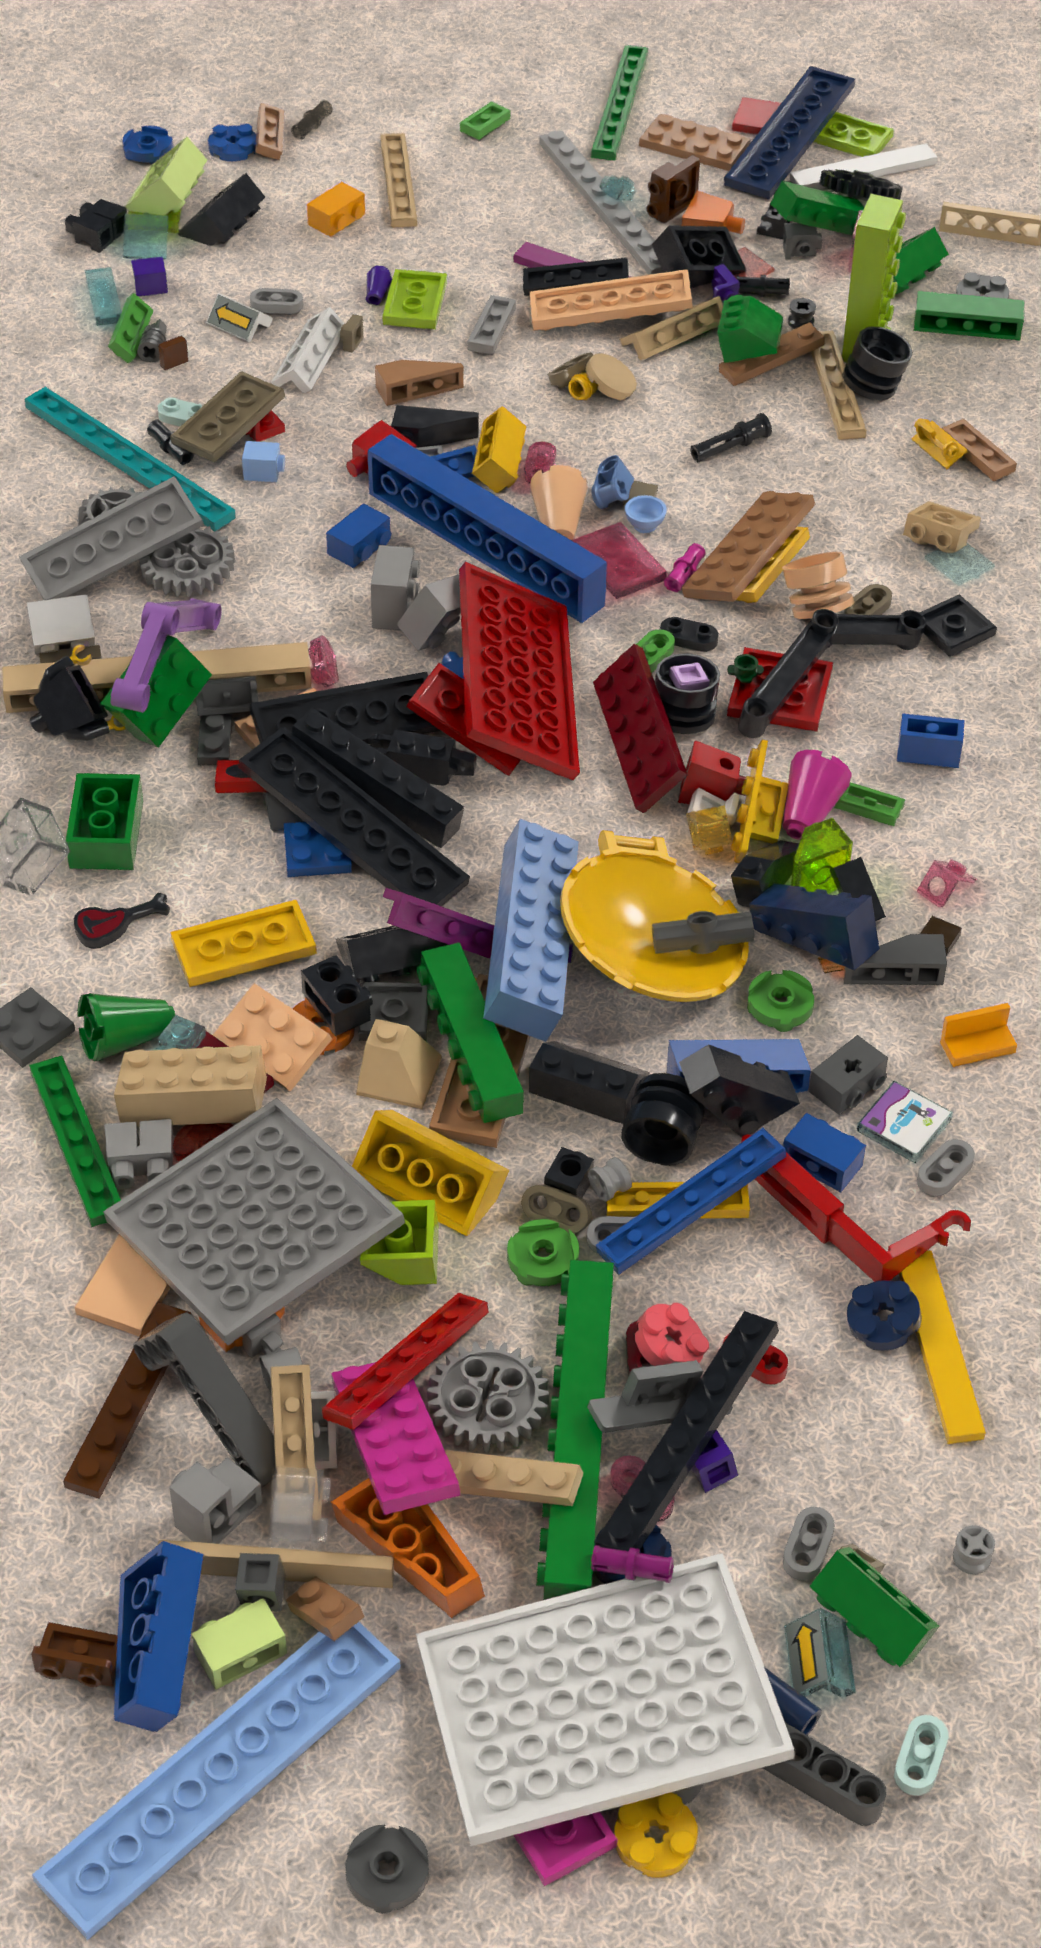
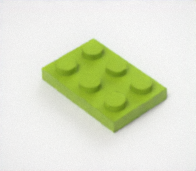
(415, 299)

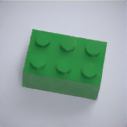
(173, 688)
(104, 821)

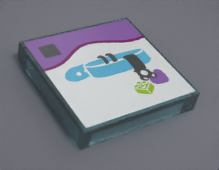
(904, 1121)

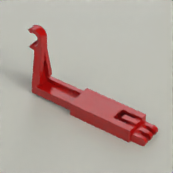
(826, 1219)

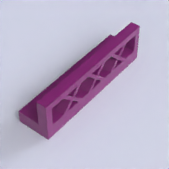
(440, 923)

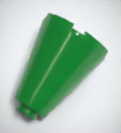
(120, 1023)

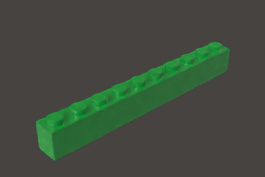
(577, 1438)

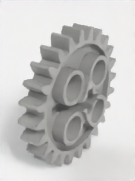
(190, 563)
(520, 1404)

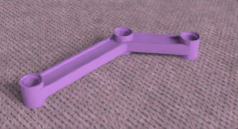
(158, 622)

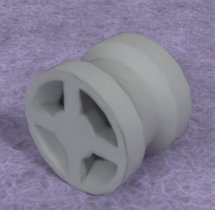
(610, 1179)
(972, 1540)

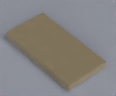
(227, 416)

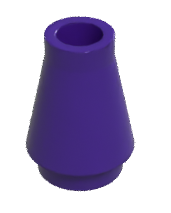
(378, 282)

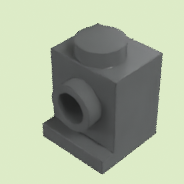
(800, 240)

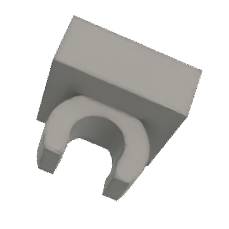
(264, 1337)

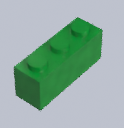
(873, 1607)

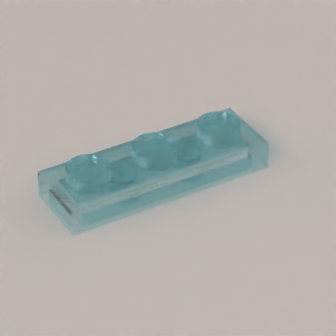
(103, 296)

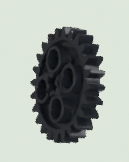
(859, 184)

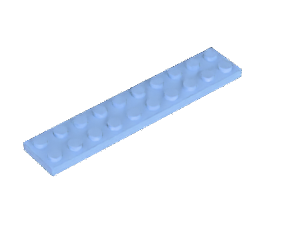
(213, 1776)

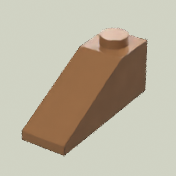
(414, 379)

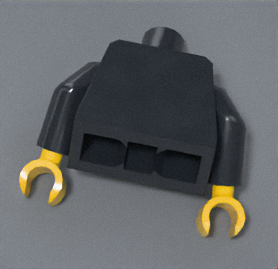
(69, 702)

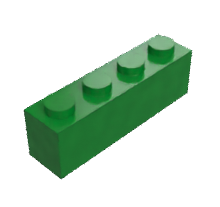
(816, 207)
(969, 315)

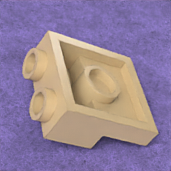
(940, 526)

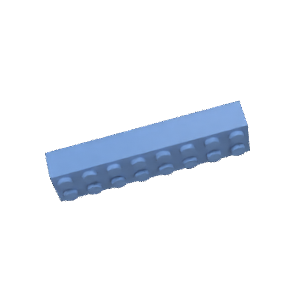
(529, 932)

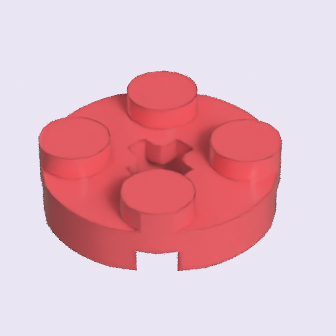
(674, 1321)

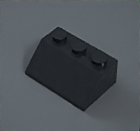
(224, 212)
(384, 951)
(584, 1080)

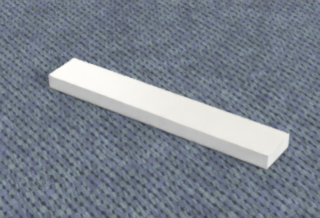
(876, 164)

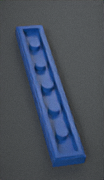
(691, 1200)

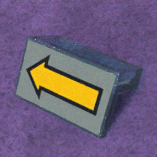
(820, 1654)

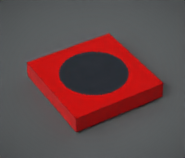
(233, 780)

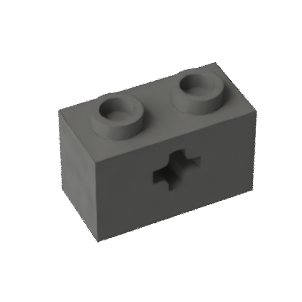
(848, 1075)

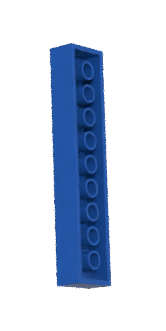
(487, 527)

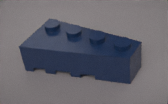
(819, 923)

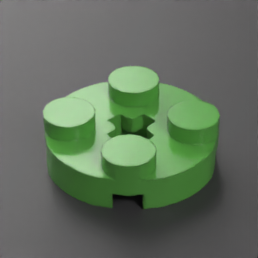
(777, 1014)
(541, 1270)

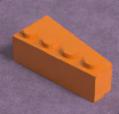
(419, 1547)

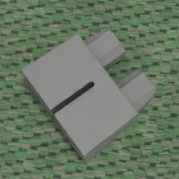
(129, 1159)

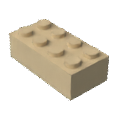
(191, 1085)

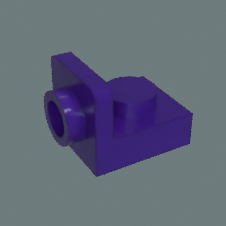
(724, 283)

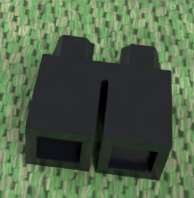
(97, 224)

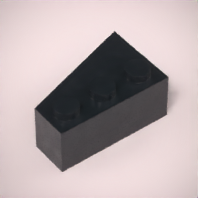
(737, 1091)

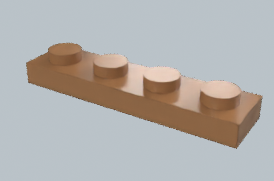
(791, 346)

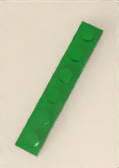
(75, 1138)

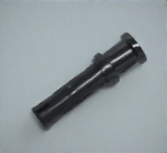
(740, 435)

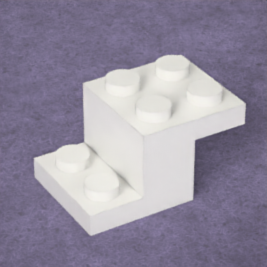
(60, 623)

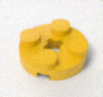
(643, 1853)

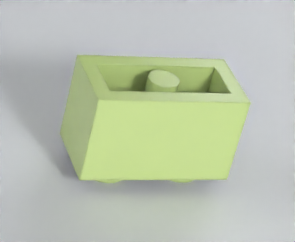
(239, 1643)

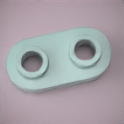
(176, 411)
(920, 1757)

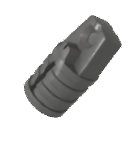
(151, 337)

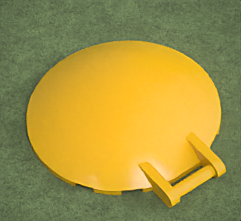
(611, 912)

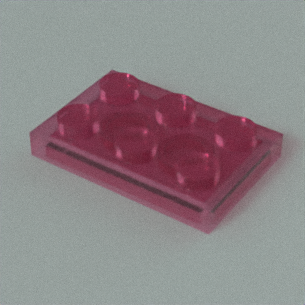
(628, 561)

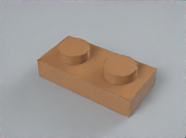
(325, 1608)

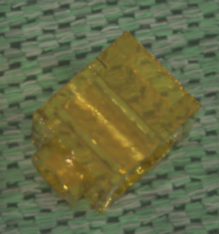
(709, 829)

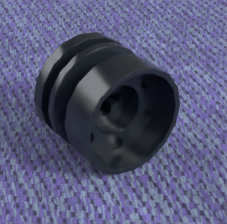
(877, 363)
(688, 710)
(662, 1120)

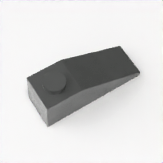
(904, 961)

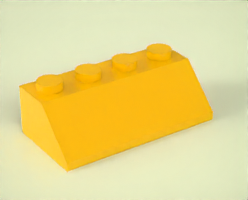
(424, 1165)

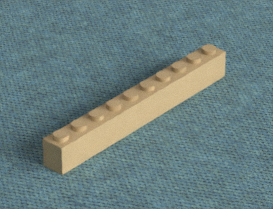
(275, 669)

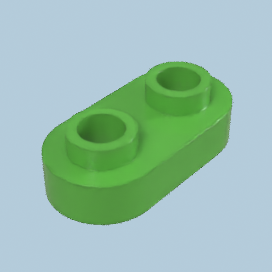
(657, 646)

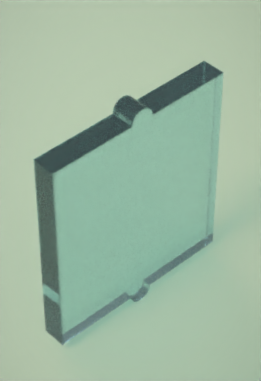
(145, 236)
(960, 565)

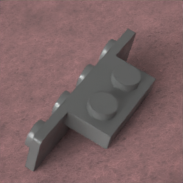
(649, 1397)

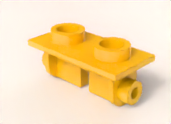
(937, 443)

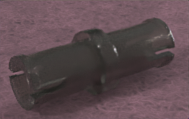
(312, 119)

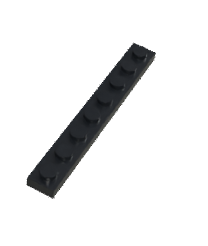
(688, 1434)

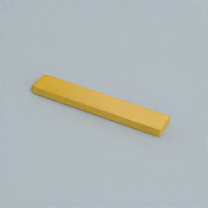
(943, 1354)

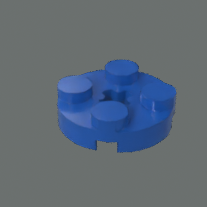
(222, 137)
(147, 144)

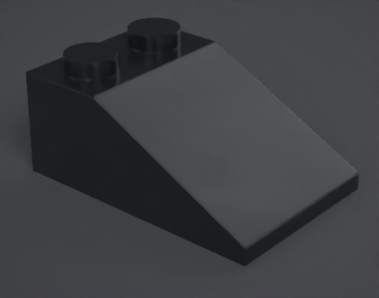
(698, 251)

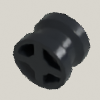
(801, 312)

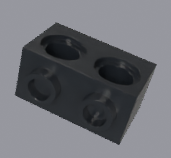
(336, 995)

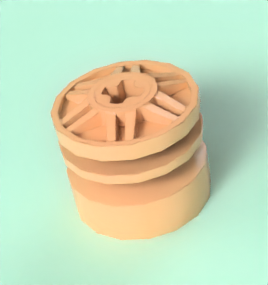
(817, 580)

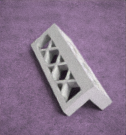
(310, 351)

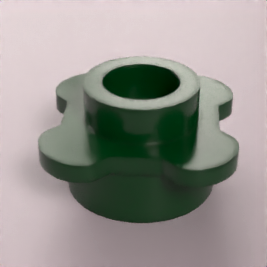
(745, 668)

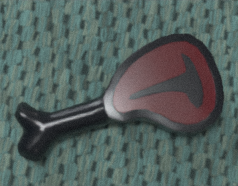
(101, 927)

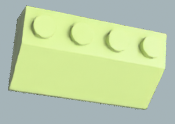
(169, 180)

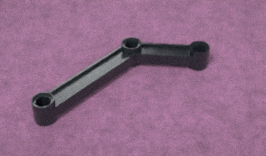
(818, 635)

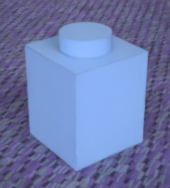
(262, 461)

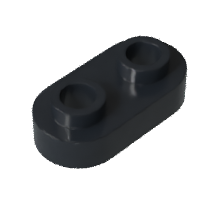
(691, 634)

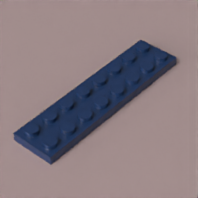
(789, 132)

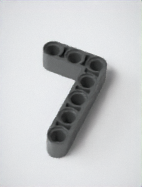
(214, 1390)
(806, 1777)

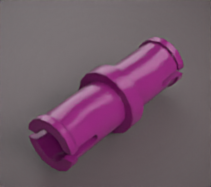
(632, 1564)

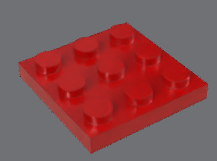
(805, 704)

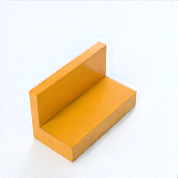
(977, 1035)

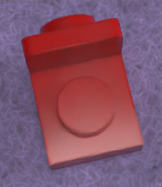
(267, 427)

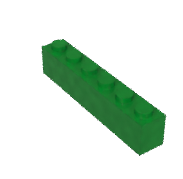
(472, 1039)

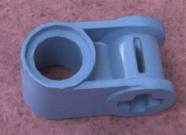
(611, 482)

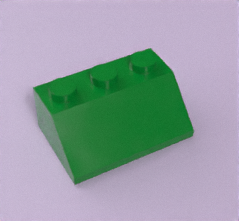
(917, 256)
(748, 329)

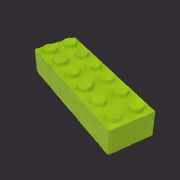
(873, 268)

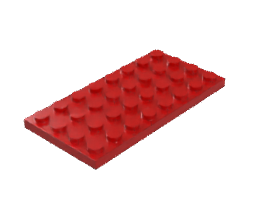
(517, 672)

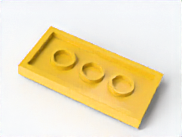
(243, 943)

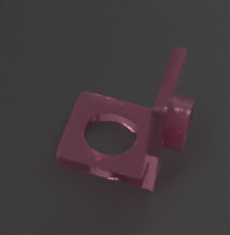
(951, 873)

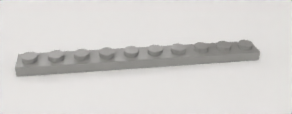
(611, 211)

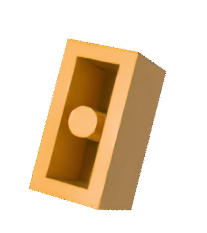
(336, 209)

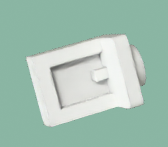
(703, 800)

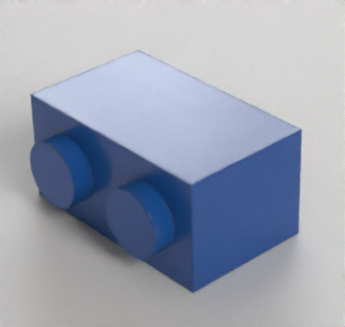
(358, 535)
(930, 740)
(825, 1151)

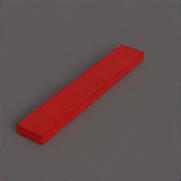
(404, 1361)

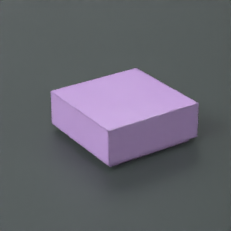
(689, 677)

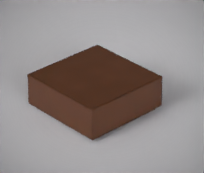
(173, 352)

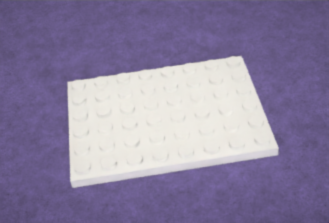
(601, 1699)

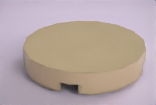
(611, 375)

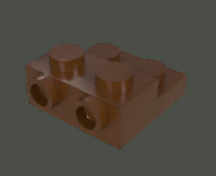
(673, 188)

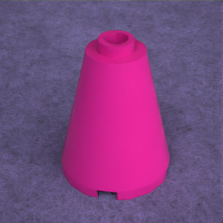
(813, 790)

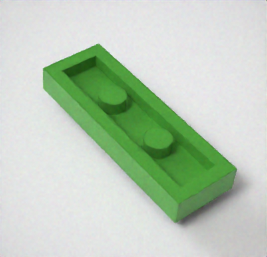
(130, 328)

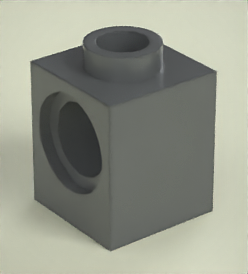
(260, 1578)

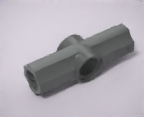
(703, 932)

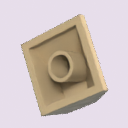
(397, 1065)

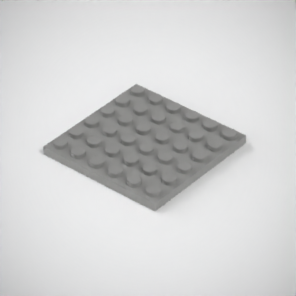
(253, 1220)

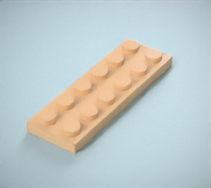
(610, 300)

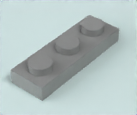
(491, 324)

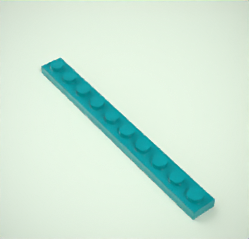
(124, 453)

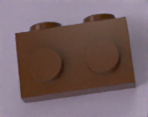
(76, 1655)

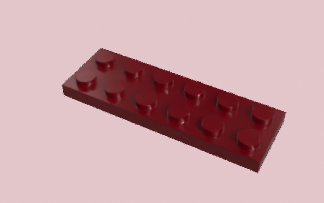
(639, 728)

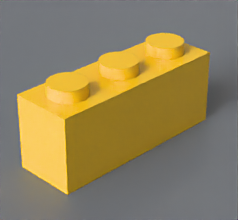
(499, 450)

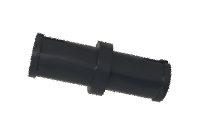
(763, 285)
(162, 436)

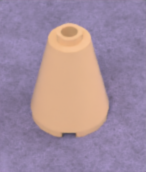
(559, 498)

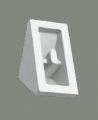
(323, 1432)

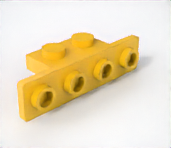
(763, 805)

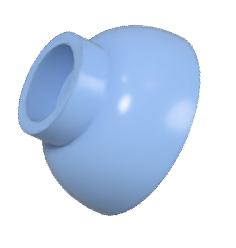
(645, 513)

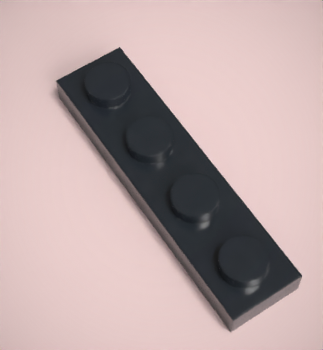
(573, 274)

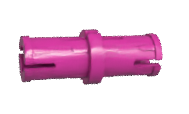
(684, 567)

